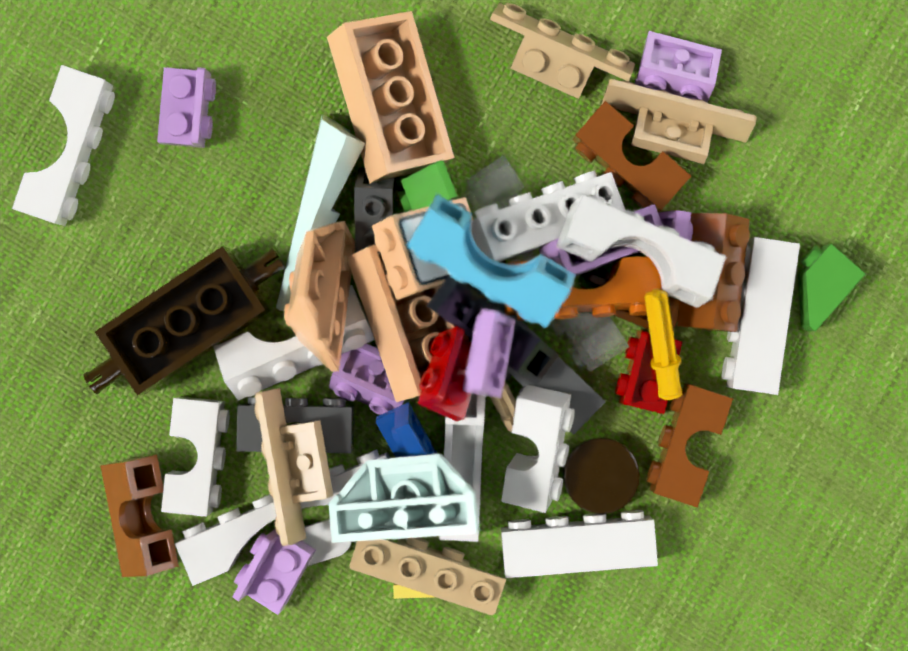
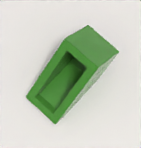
(424, 185)
(824, 284)

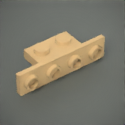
(556, 55)
(676, 123)
(294, 464)
(429, 571)

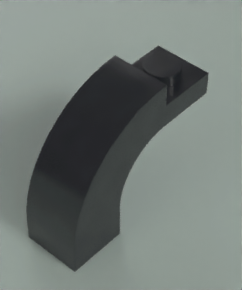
(461, 307)

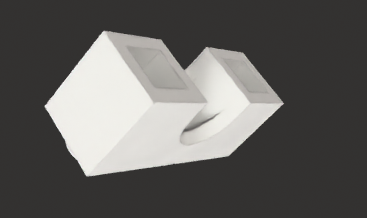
(543, 418)
(202, 424)

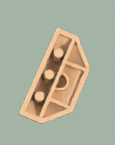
(321, 291)

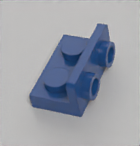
(404, 432)

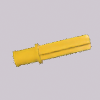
(664, 359)

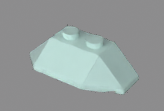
(403, 500)

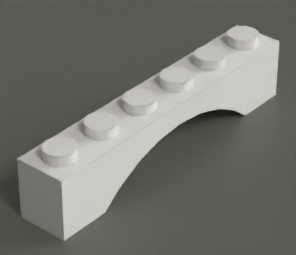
(216, 548)

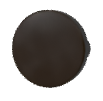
(601, 475)

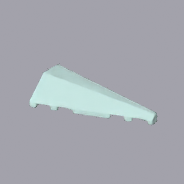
(329, 168)

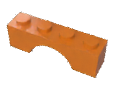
(623, 290)

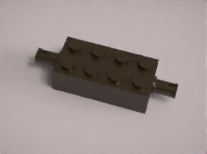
(183, 320)

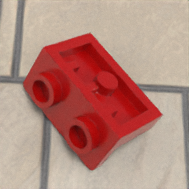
(446, 374)
(640, 384)

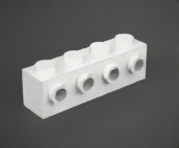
(539, 220)

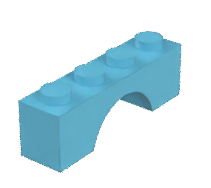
(530, 288)

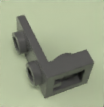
(372, 206)

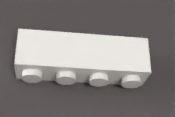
(764, 317)
(578, 545)

